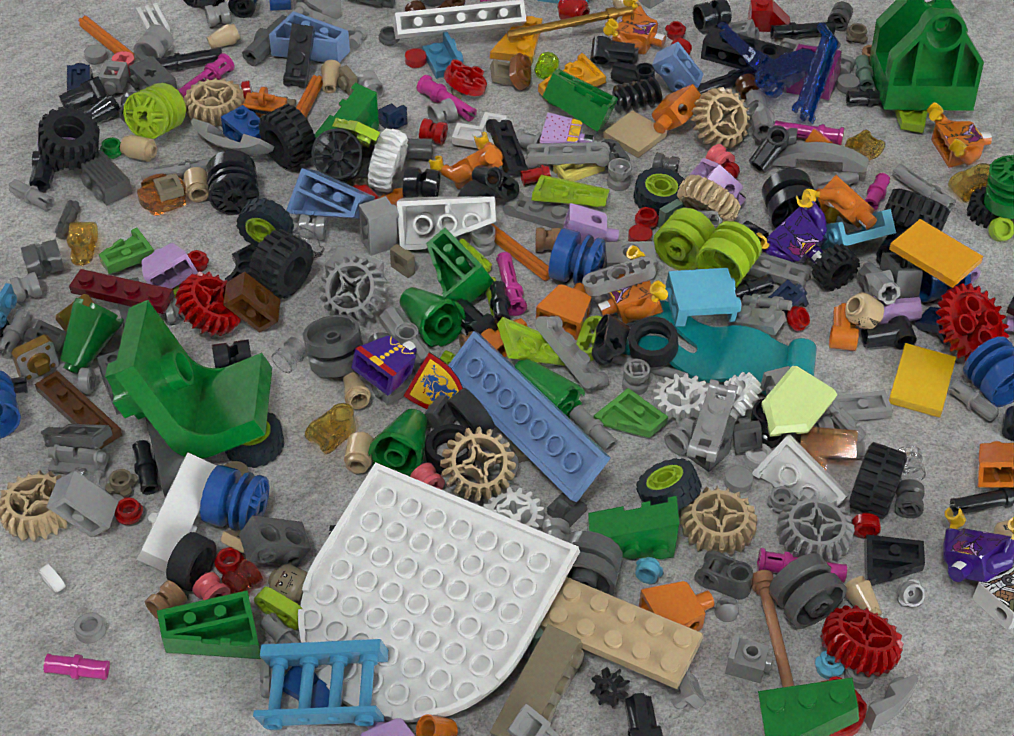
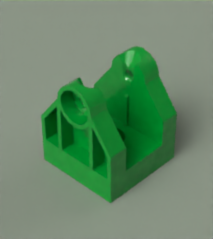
(924, 57)

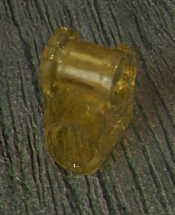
(866, 144)
(966, 181)
(82, 241)
(332, 427)

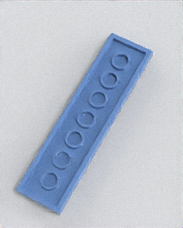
(529, 418)

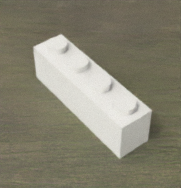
(176, 512)

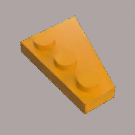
(526, 45)
(582, 69)

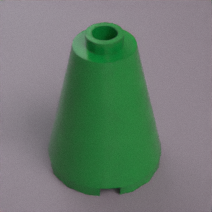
(433, 314)
(87, 334)
(556, 388)
(401, 442)

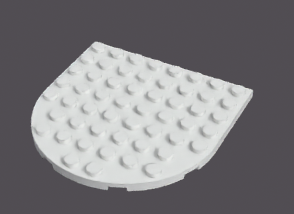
(441, 588)

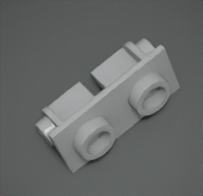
(67, 459)

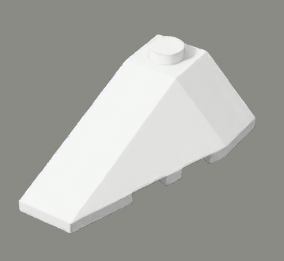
(426, 216)

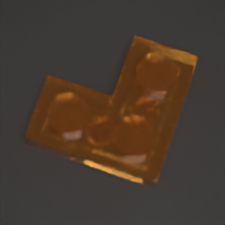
(830, 443)

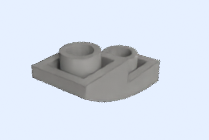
(896, 698)

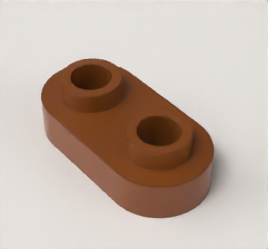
(520, 71)

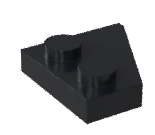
(892, 558)

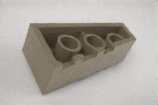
(543, 678)

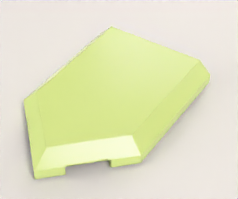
(796, 402)

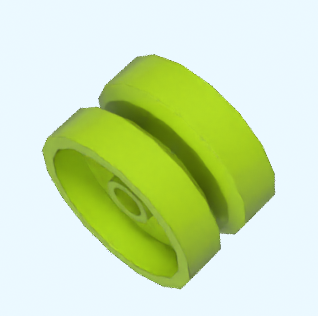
(682, 238)

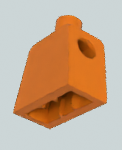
(668, 113)
(568, 303)
(996, 464)
(677, 603)

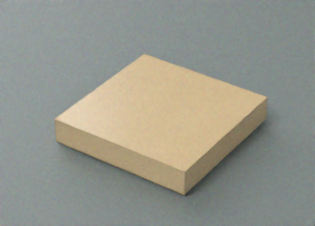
(634, 134)

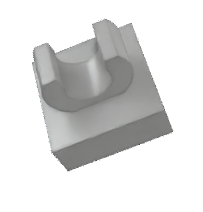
(689, 692)

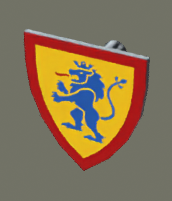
(432, 380)

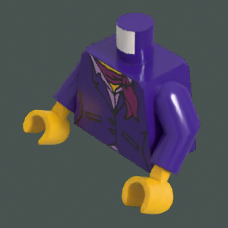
(799, 234)
(975, 553)

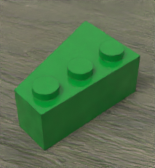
(580, 99)
(358, 107)
(457, 268)
(640, 531)
(211, 628)
(809, 708)

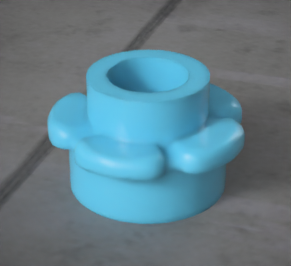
(648, 570)
(826, 670)

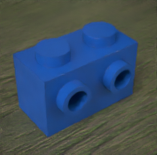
(240, 122)

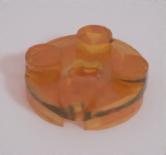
(150, 200)

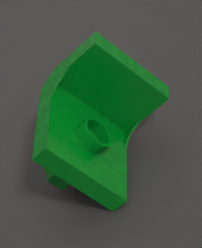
(187, 403)

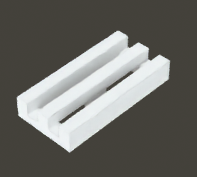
(150, 12)

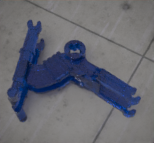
(790, 68)

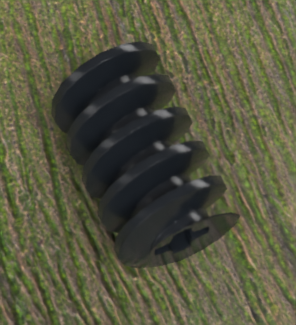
(636, 93)

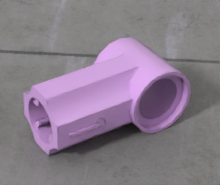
(902, 307)

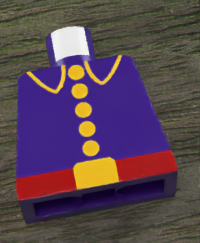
(385, 362)

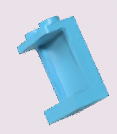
(836, 232)
(701, 294)

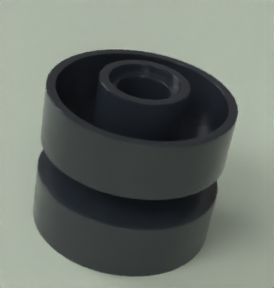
(337, 154)
(780, 193)

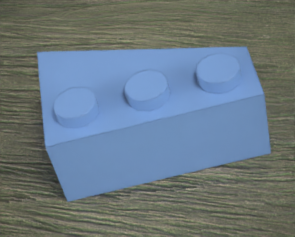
(328, 44)
(325, 196)

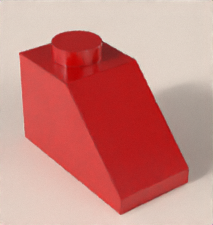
(766, 14)

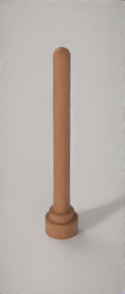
(760, 584)

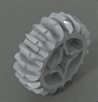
(371, 280)
(815, 527)

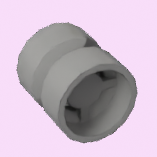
(154, 43)

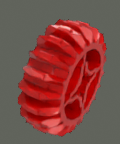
(194, 300)
(861, 640)

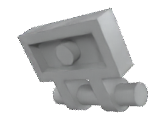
(762, 319)

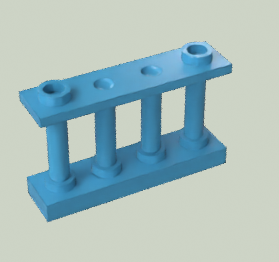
(309, 656)

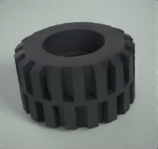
(71, 124)
(289, 134)
(909, 207)
(281, 263)
(877, 480)

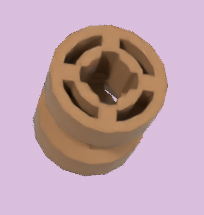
(545, 238)
(167, 597)

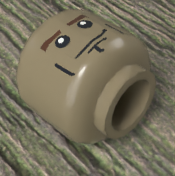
(288, 581)

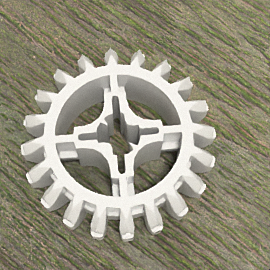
(387, 160)

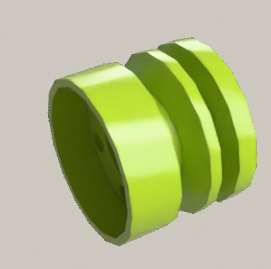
(154, 110)
(730, 247)

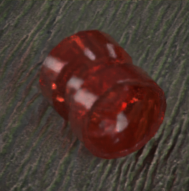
(243, 577)

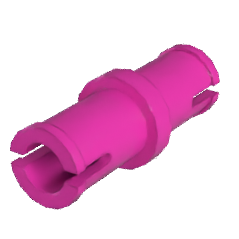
(877, 190)
(76, 666)

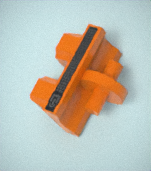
(262, 102)

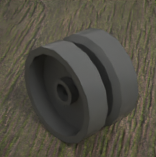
(332, 344)
(597, 561)
(807, 590)

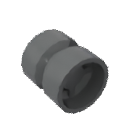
(42, 258)

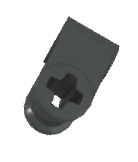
(725, 575)

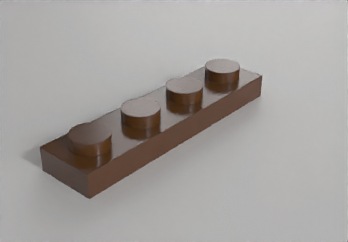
(74, 404)

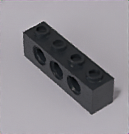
(719, 51)

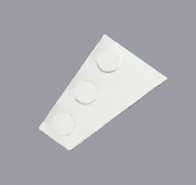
(796, 469)

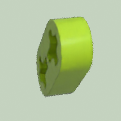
(586, 335)
(271, 601)

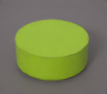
(1001, 229)

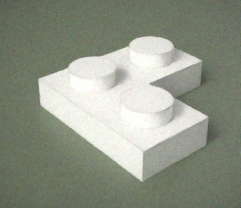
(465, 133)

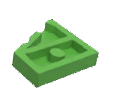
(126, 253)
(632, 415)

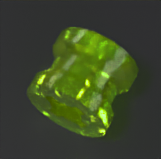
(546, 65)

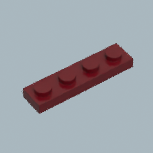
(120, 290)

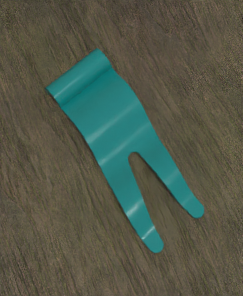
(730, 350)

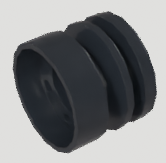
(231, 181)

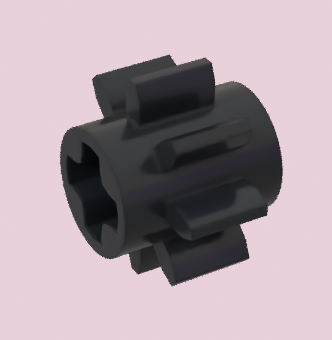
(601, 687)

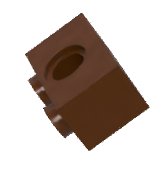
(252, 302)

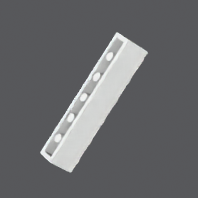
(459, 19)

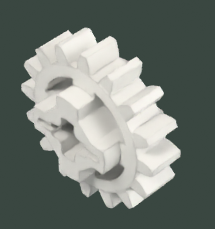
(746, 393)
(680, 397)
(518, 507)

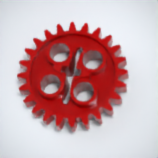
(969, 319)

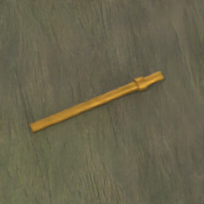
(579, 20)

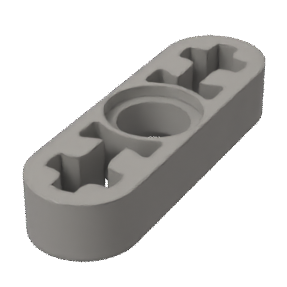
(642, 268)

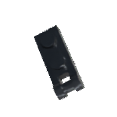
(299, 55)
(506, 140)

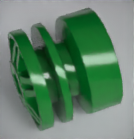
(1000, 187)

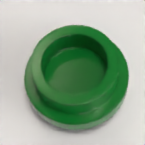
(111, 147)

